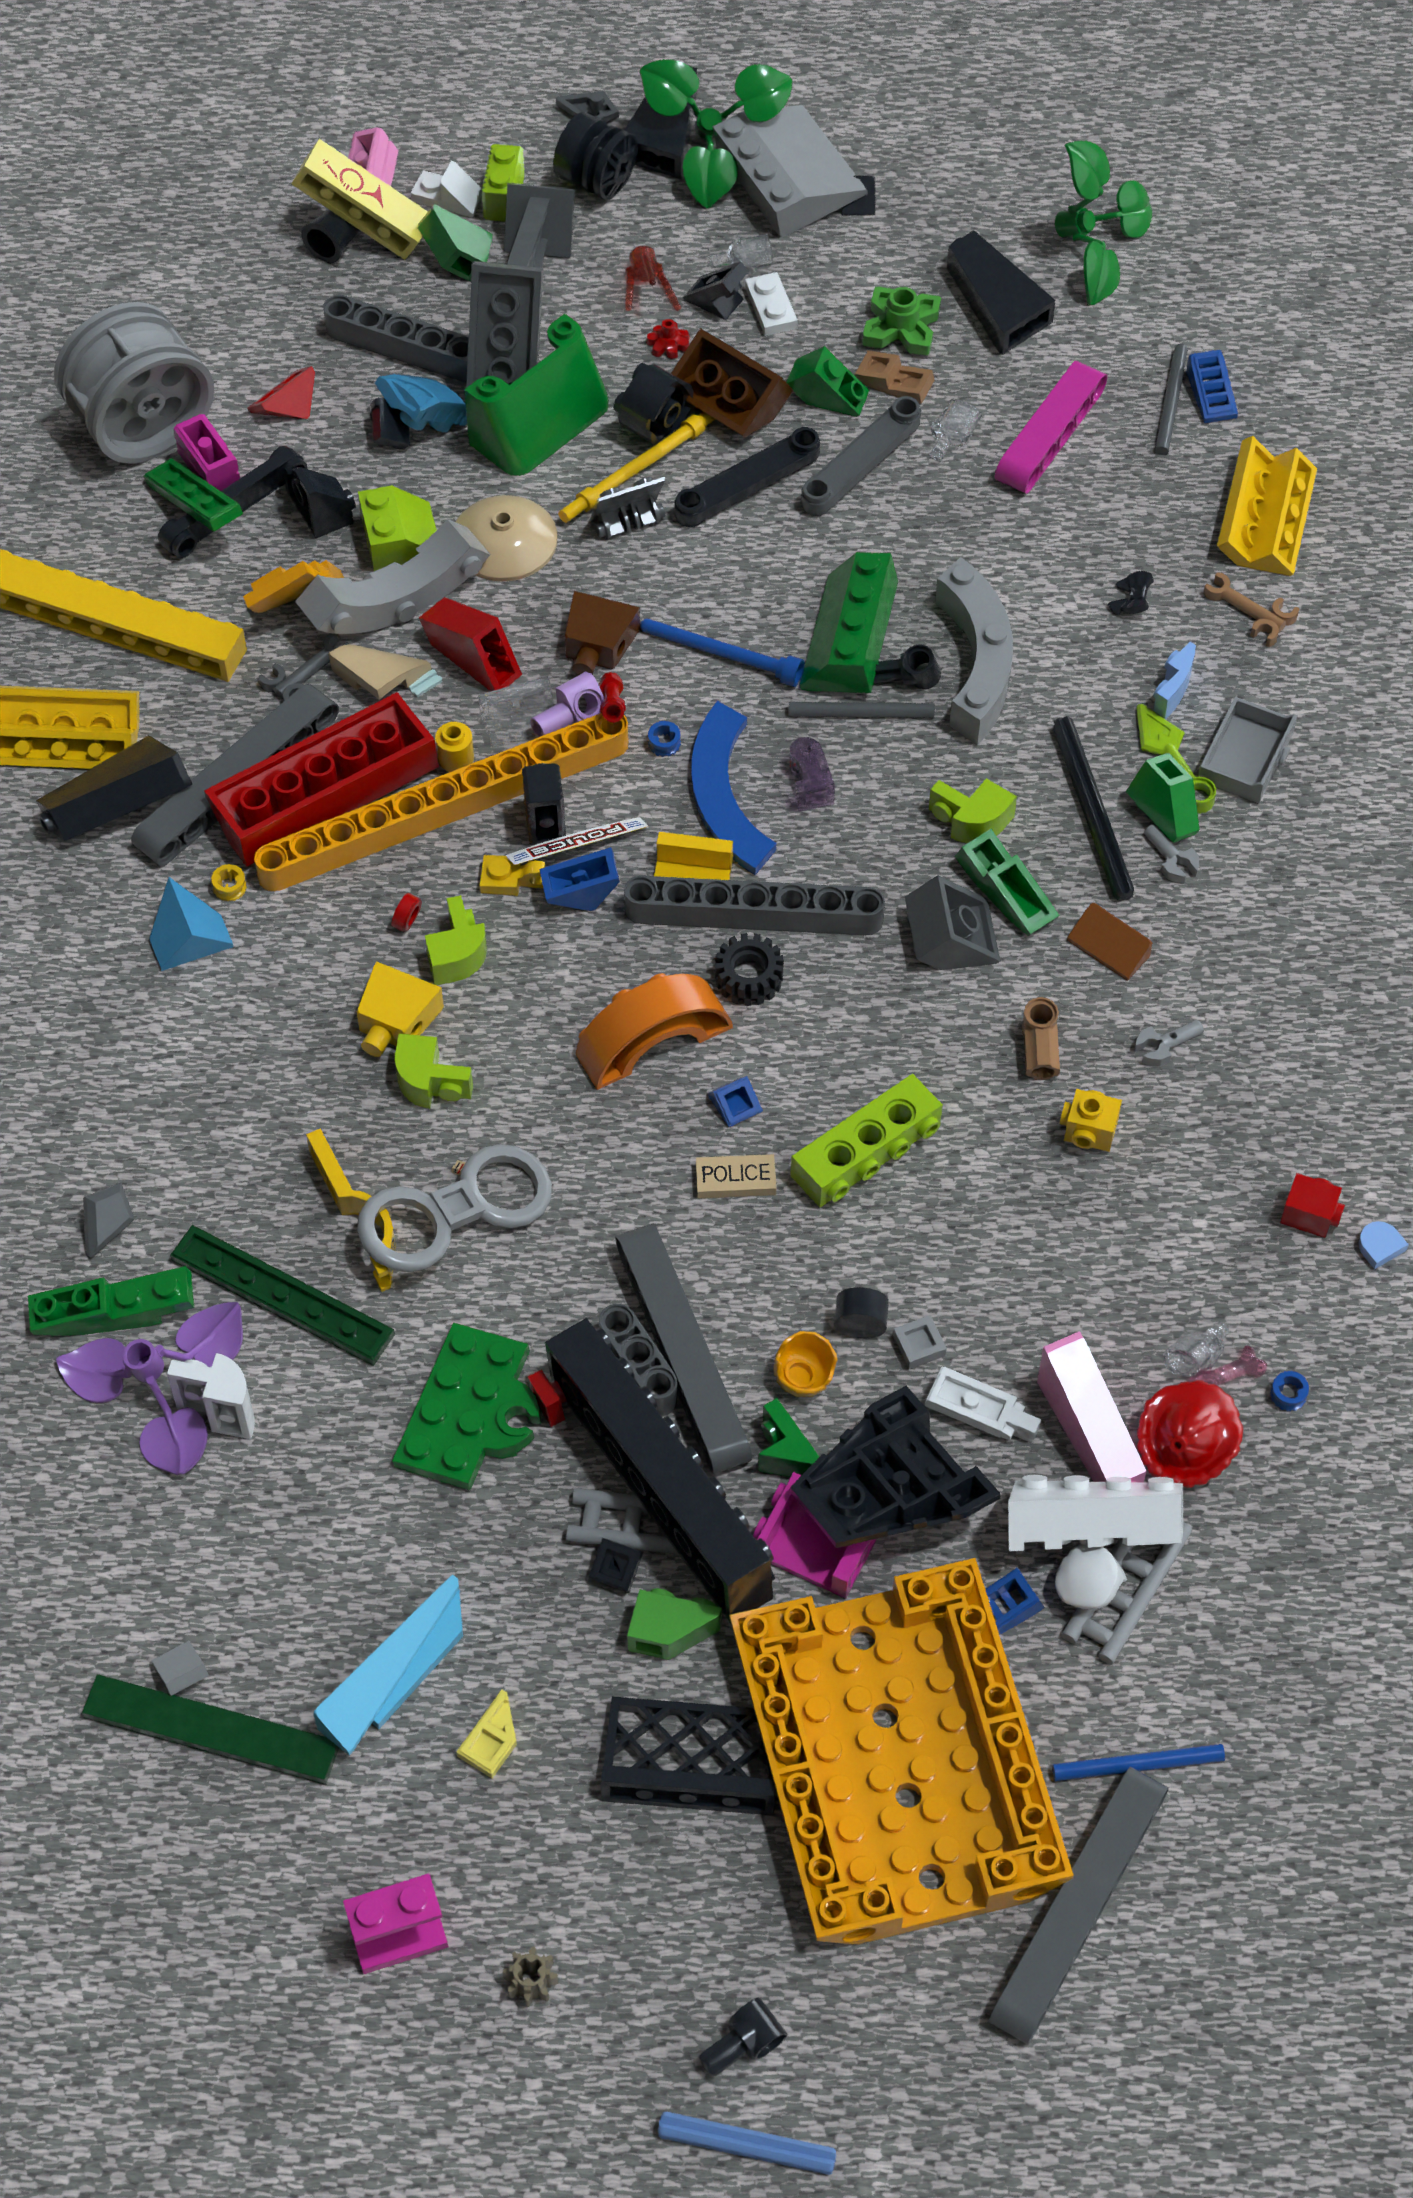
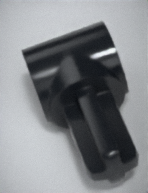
(905, 668)
(752, 2033)

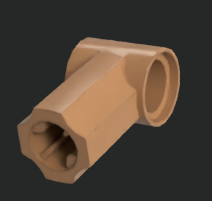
(1041, 1039)

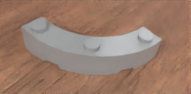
(397, 589)
(982, 616)

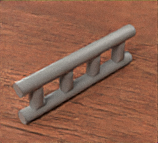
(630, 1536)
(1132, 1607)

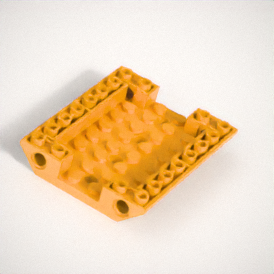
(954, 1742)

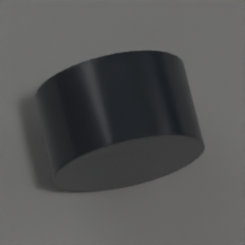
(861, 1312)

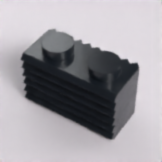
(543, 802)

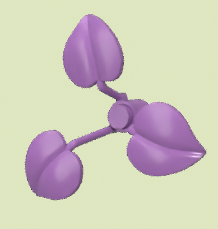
(99, 1367)

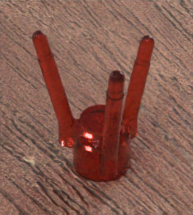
(645, 268)

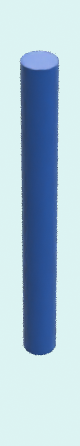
(1140, 1762)

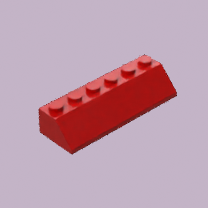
(323, 776)

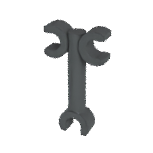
(285, 687)

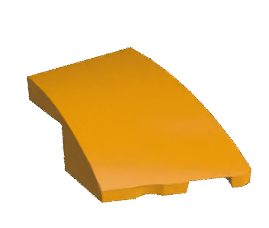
(286, 585)

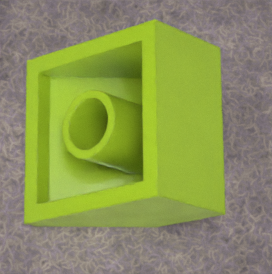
(394, 524)

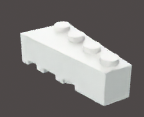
(1094, 1511)

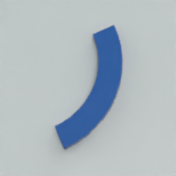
(713, 789)

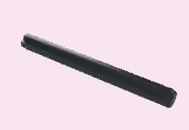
(1093, 809)

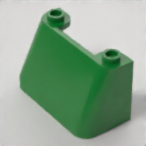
(542, 409)

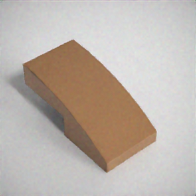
(887, 375)

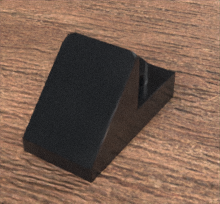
(718, 290)

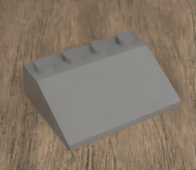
(789, 167)

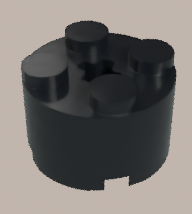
(653, 403)

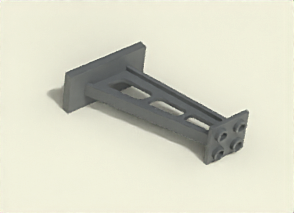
(509, 295)

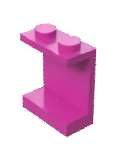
(804, 1548)
(396, 1923)

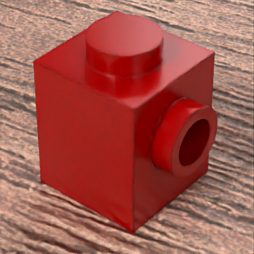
(1313, 1205)

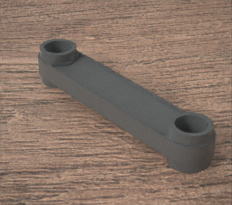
(861, 456)

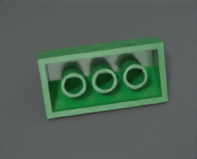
(851, 625)

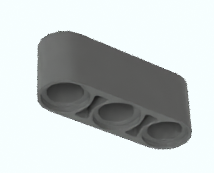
(636, 1342)

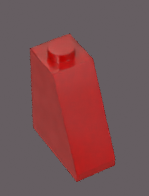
(472, 642)

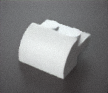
(214, 1392)

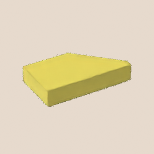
(491, 1738)

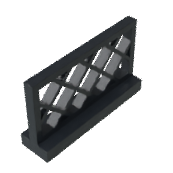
(679, 1786)

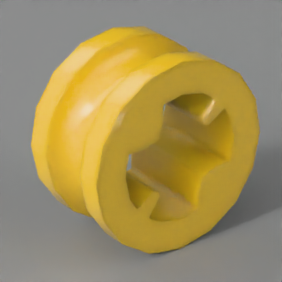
(228, 872)

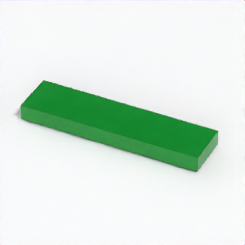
(193, 494)

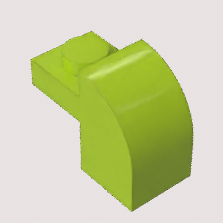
(970, 817)
(458, 951)
(422, 1076)

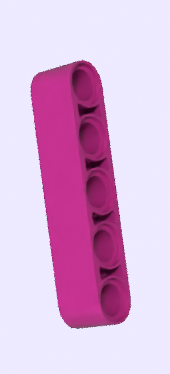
(1050, 427)

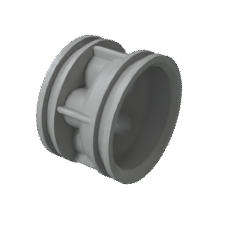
(132, 381)

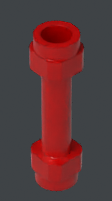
(612, 706)

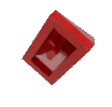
(288, 398)

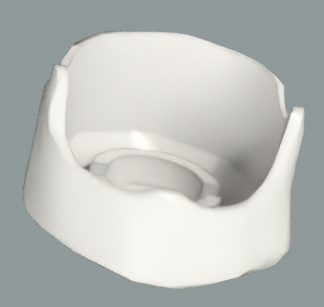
(1089, 1577)

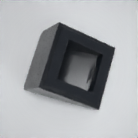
(865, 204)

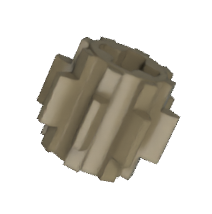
(533, 1964)

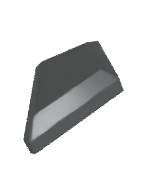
(594, 103)
(105, 1216)

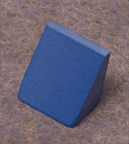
(735, 1101)

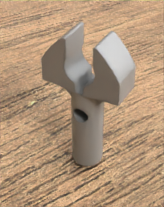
(1173, 856)
(1162, 1056)

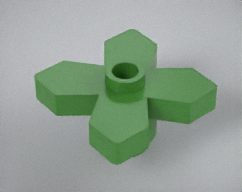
(903, 317)

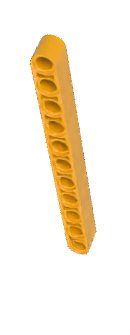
(497, 781)

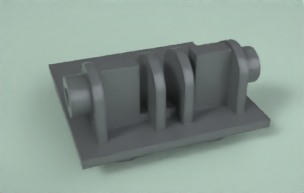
(635, 500)

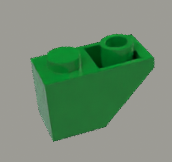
(455, 241)
(827, 383)
(1166, 796)

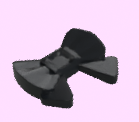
(1137, 585)

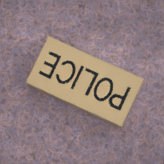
(735, 1176)

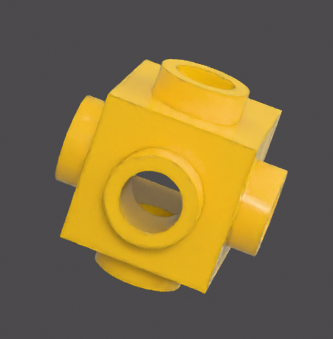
(1091, 1119)

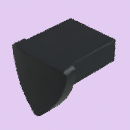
(388, 426)

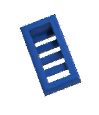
(1209, 366)
(1017, 1613)

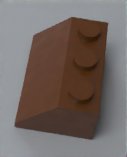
(731, 384)

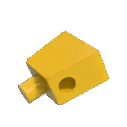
(395, 1006)

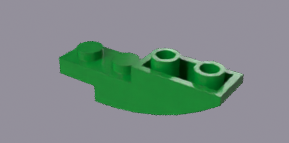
(108, 1307)

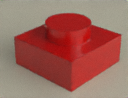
(548, 1396)

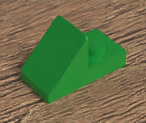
(789, 1447)

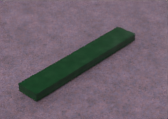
(283, 1295)
(210, 1729)

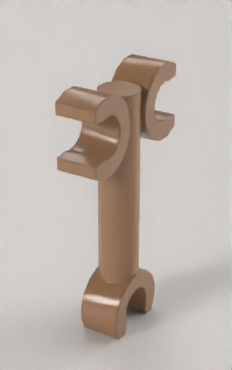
(1267, 621)

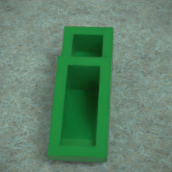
(1006, 883)

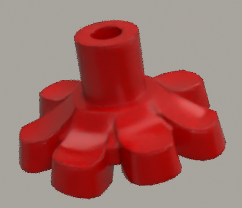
(668, 339)

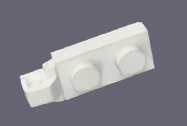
(981, 1406)

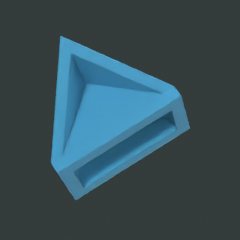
(186, 928)

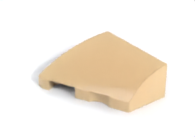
(375, 669)

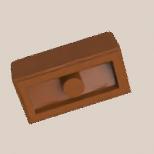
(1110, 941)

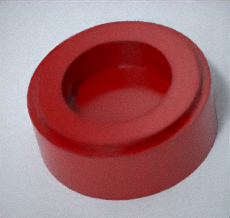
(406, 912)

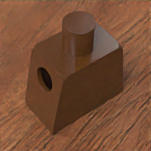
(599, 631)

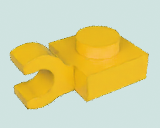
(505, 878)

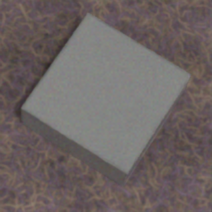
(919, 1342)
(180, 1668)

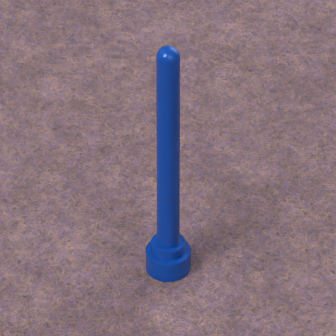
(787, 669)

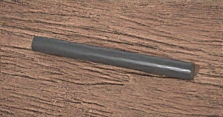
(1171, 399)
(850, 709)

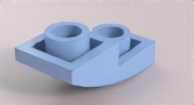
(1176, 681)

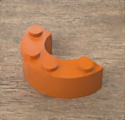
(644, 1018)

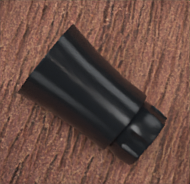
(328, 236)

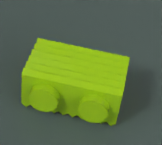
(503, 167)

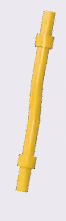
(587, 498)

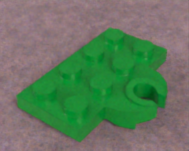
(469, 1408)

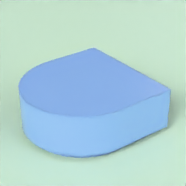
(1381, 1243)

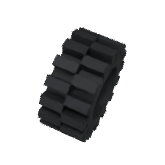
(754, 951)

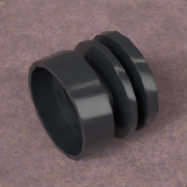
(595, 155)

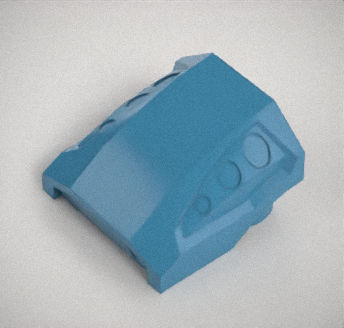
(423, 401)

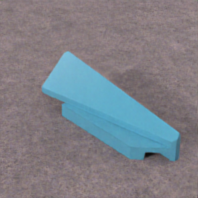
(393, 1669)

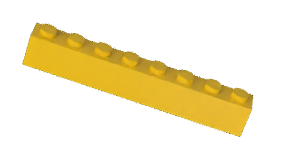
(120, 617)

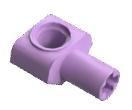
(567, 710)

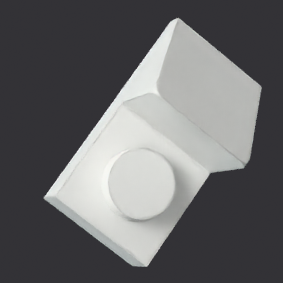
(452, 191)

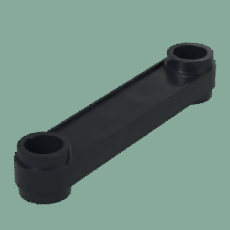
(747, 477)
(182, 535)

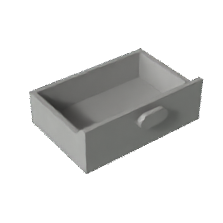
(1248, 749)

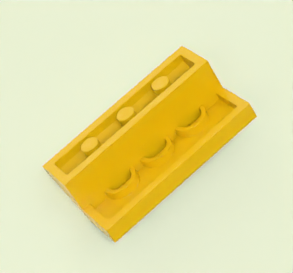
(1267, 508)
(65, 725)

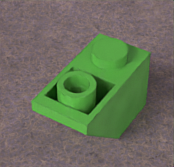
(670, 1625)

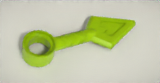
(1163, 737)

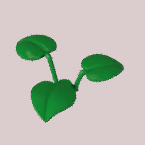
(670, 87)
(1089, 173)

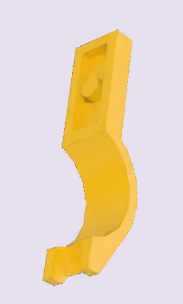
(348, 1200)

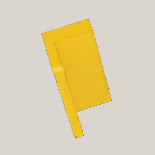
(693, 857)

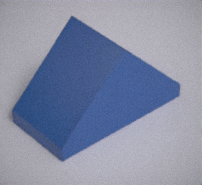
(581, 881)

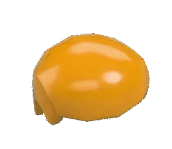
(805, 1364)

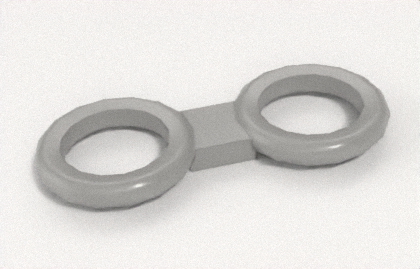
(454, 1207)

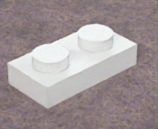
(771, 303)

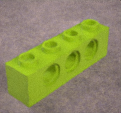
(905, 1102)

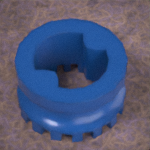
(665, 728)
(1286, 1403)

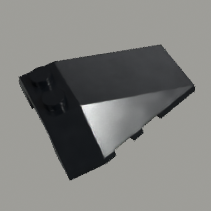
(889, 1477)

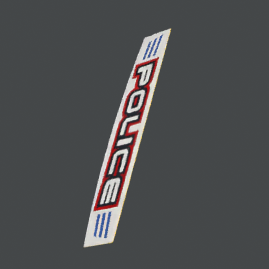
(575, 840)

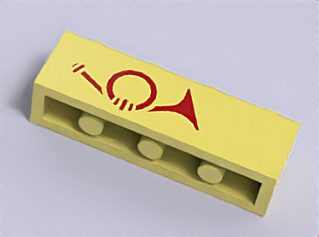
(360, 198)

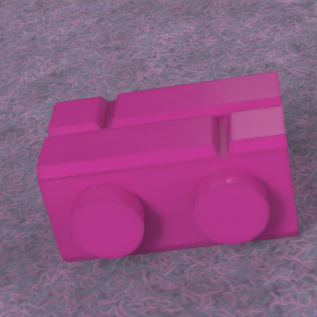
(206, 452)

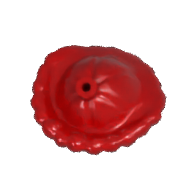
(1189, 1432)

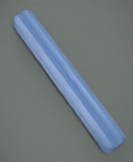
(747, 2143)

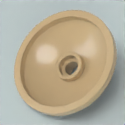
(514, 532)

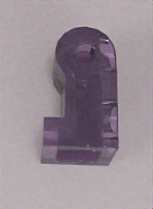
(815, 781)

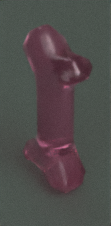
(1246, 1364)

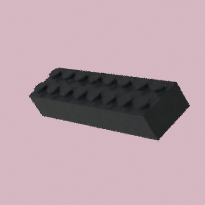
(661, 1470)

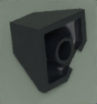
(319, 500)

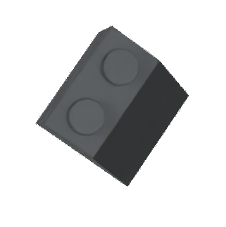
(951, 926)

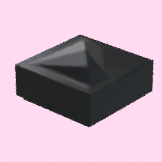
(616, 1564)

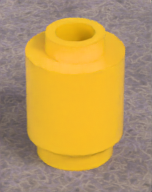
(454, 746)

